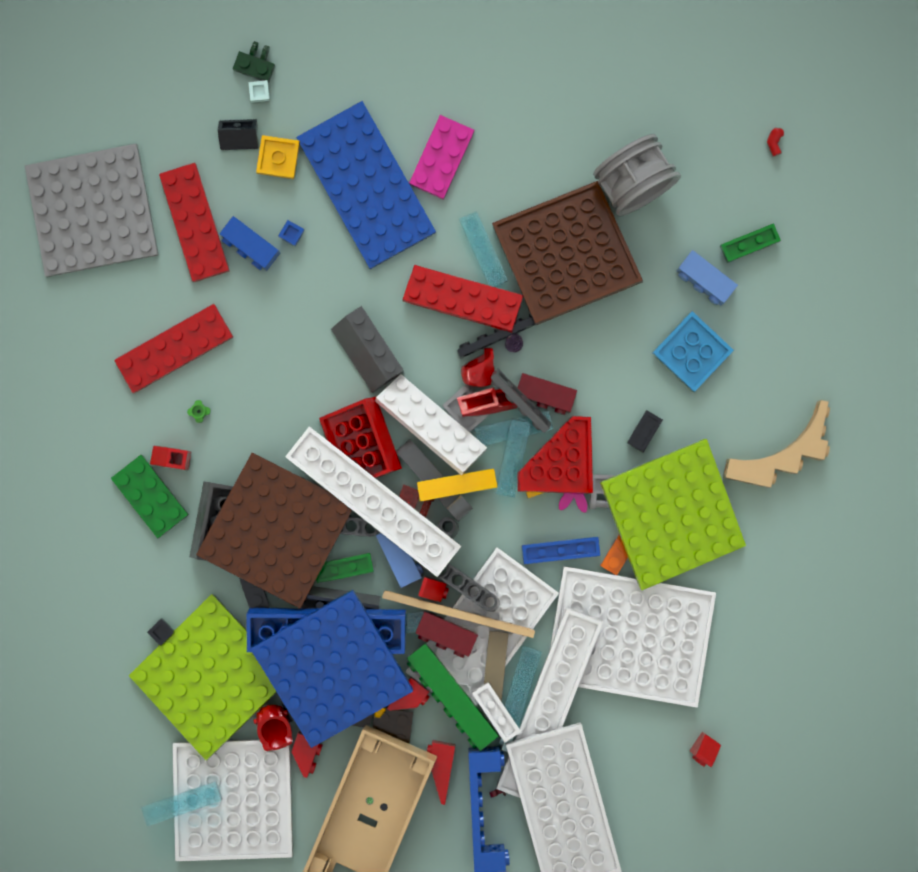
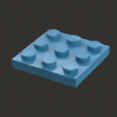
(692, 351)

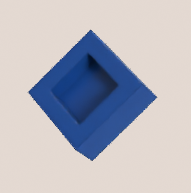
(291, 233)

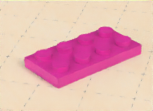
(441, 157)

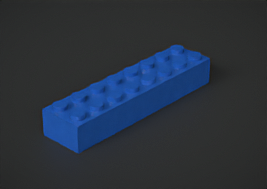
(267, 621)

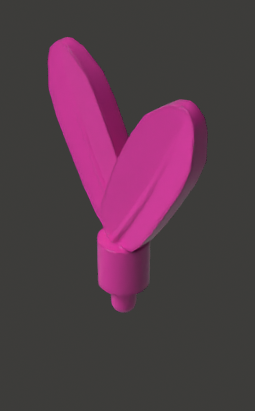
(568, 497)

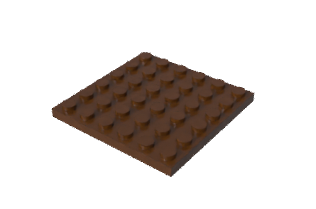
(567, 253)
(275, 530)

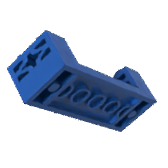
(493, 856)

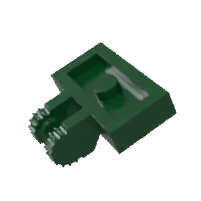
(253, 66)

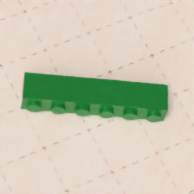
(452, 696)

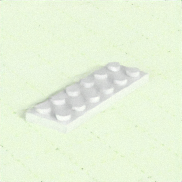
(430, 424)

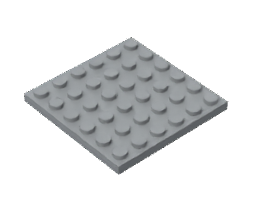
(91, 210)

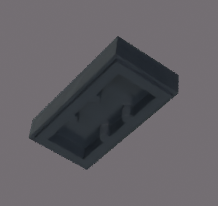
(644, 431)

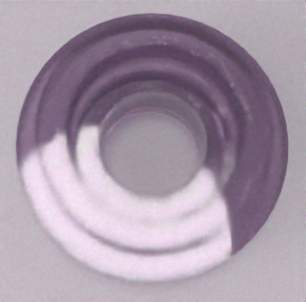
(514, 343)

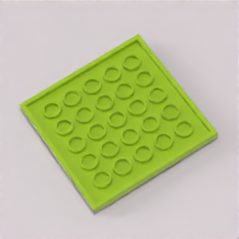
(673, 514)
(205, 678)

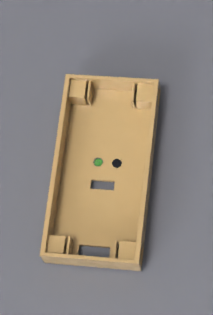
(383, 784)

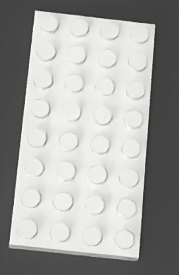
(522, 603)
(563, 802)

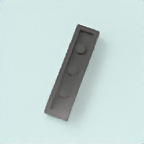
(525, 406)

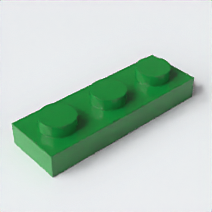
(750, 243)
(346, 568)

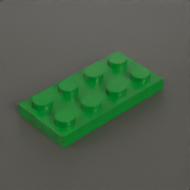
(149, 496)

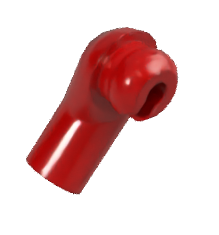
(773, 139)

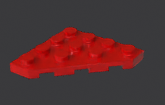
(562, 462)

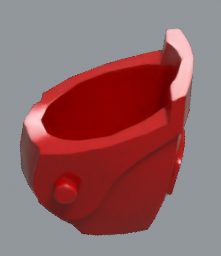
(479, 370)
(273, 727)

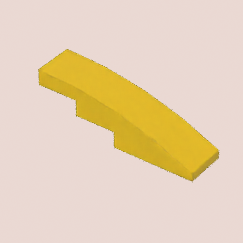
(457, 484)

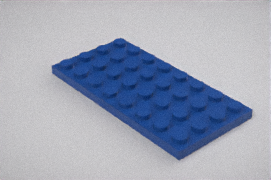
(366, 185)

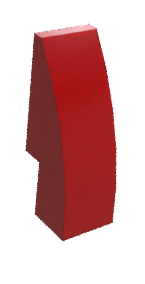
(484, 403)

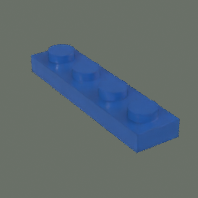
(561, 550)

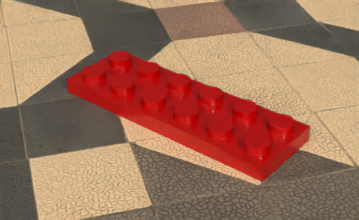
(194, 222)
(463, 298)
(173, 348)

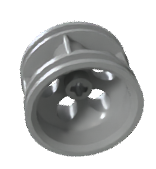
(636, 175)

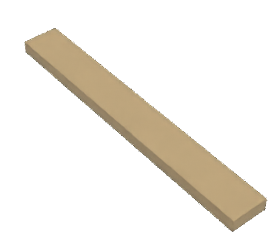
(458, 613)

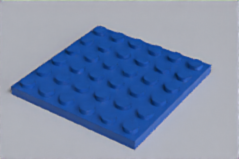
(332, 668)

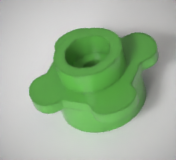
(198, 406)

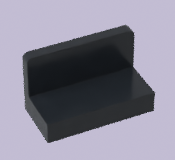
(237, 134)

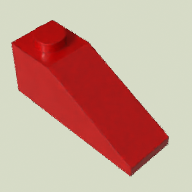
(442, 766)

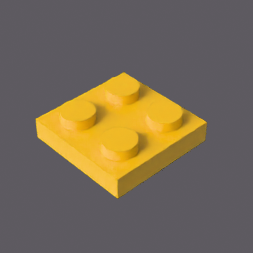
(278, 157)

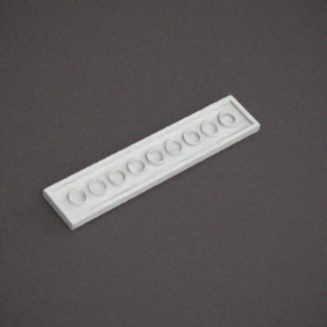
(373, 501)
(556, 683)

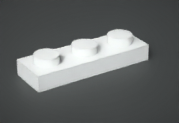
(496, 712)

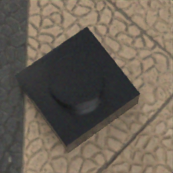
(161, 631)

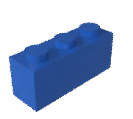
(249, 244)

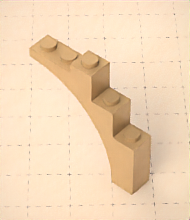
(808, 445)

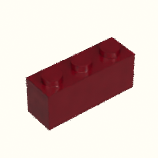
(547, 394)
(446, 634)

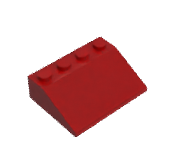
(362, 436)

